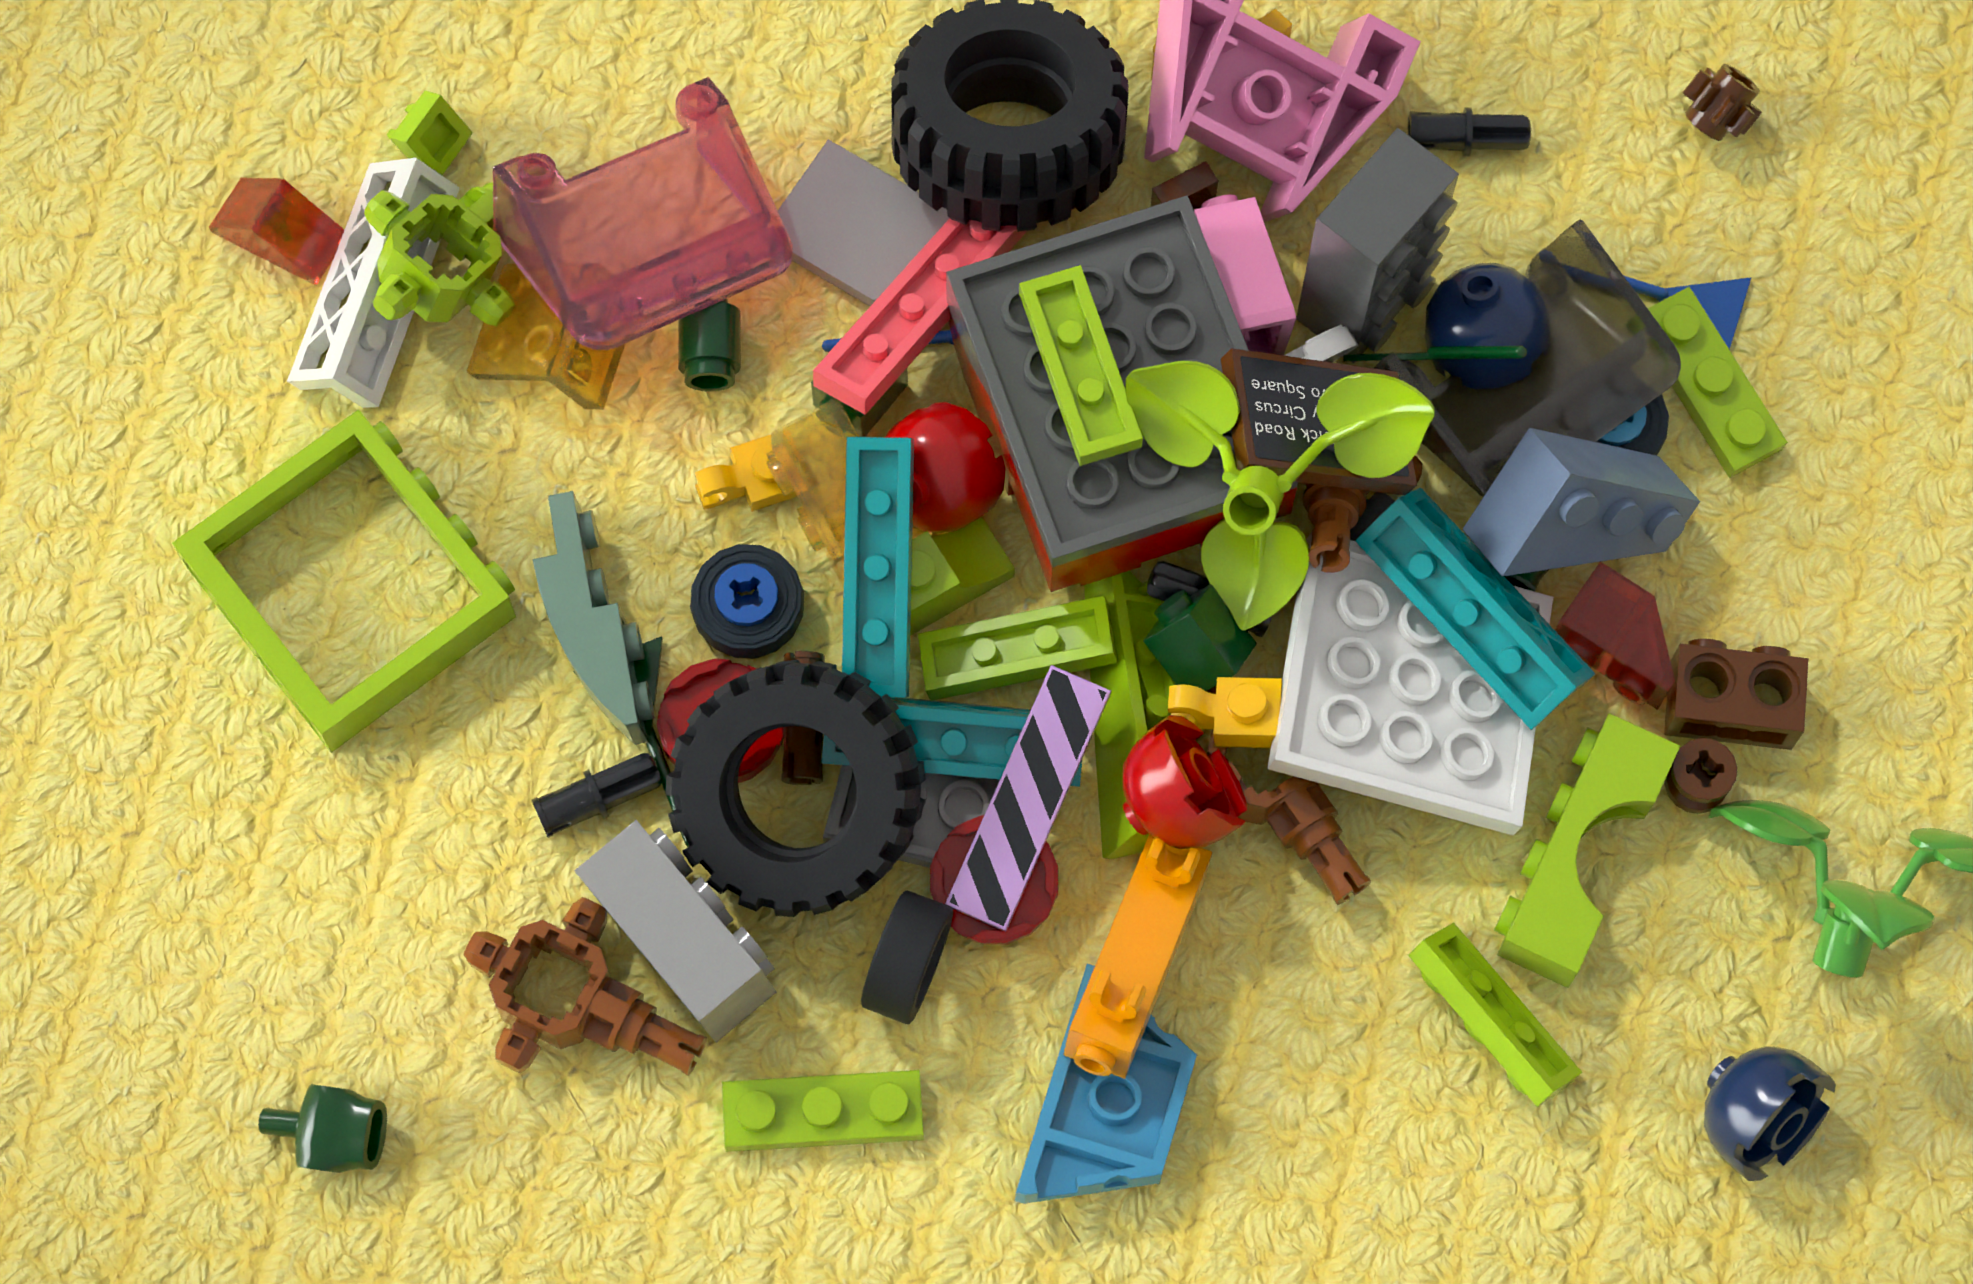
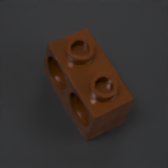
(1737, 712)

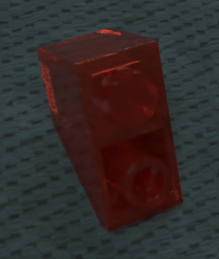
(1620, 635)

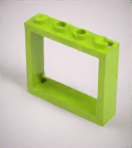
(413, 667)

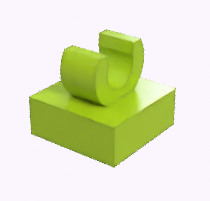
(431, 132)

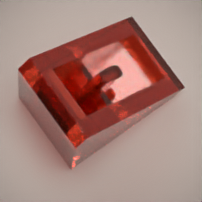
(279, 226)

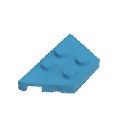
(1107, 1128)

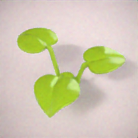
(1247, 555)

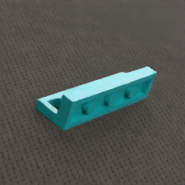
(878, 562)
(1474, 607)
(956, 737)

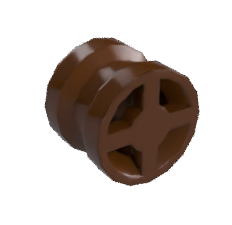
(1696, 789)

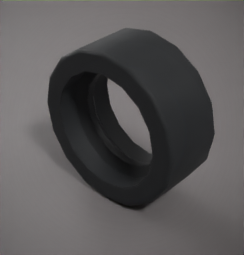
(907, 957)

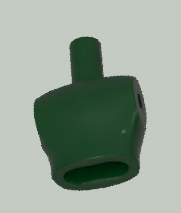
(332, 1130)

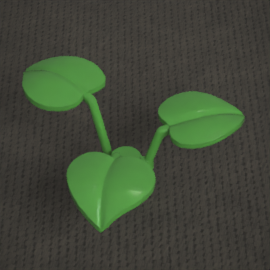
(1859, 912)

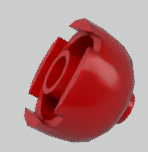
(953, 467)
(1180, 789)

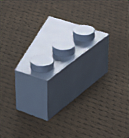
(1577, 505)

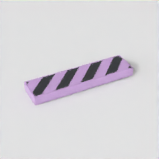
(1028, 798)

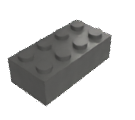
(1378, 243)

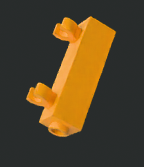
(1136, 958)

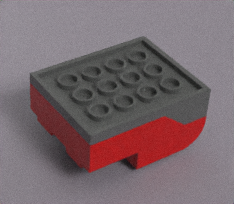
(1156, 307)

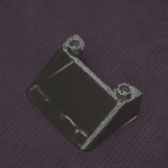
(1599, 369)

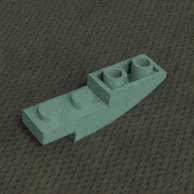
(587, 626)

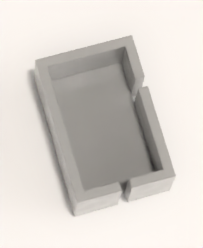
(679, 927)

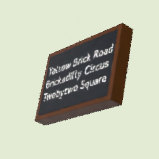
(1282, 422)

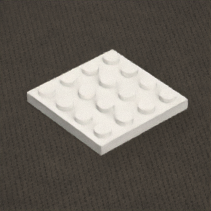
(1393, 707)

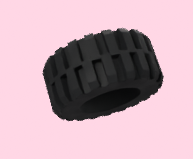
(1009, 171)
(723, 834)

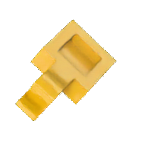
(746, 477)
(1240, 712)

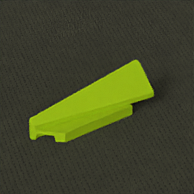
(1135, 705)

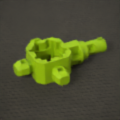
(469, 234)

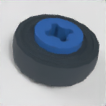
(748, 623)

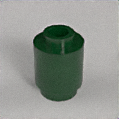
(710, 347)

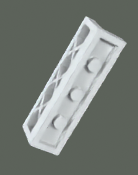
(358, 337)

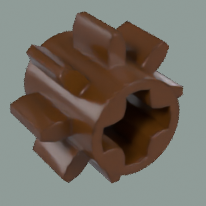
(1722, 102)

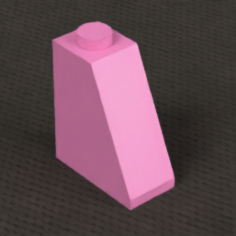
(1248, 271)

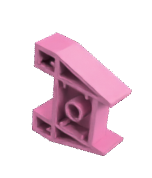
(1267, 94)

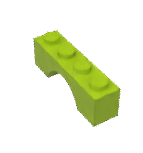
(1555, 918)

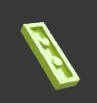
(1080, 365)
(1716, 387)
(1017, 648)
(1494, 1014)
(822, 1110)

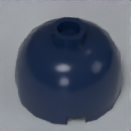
(1488, 308)
(1764, 1107)

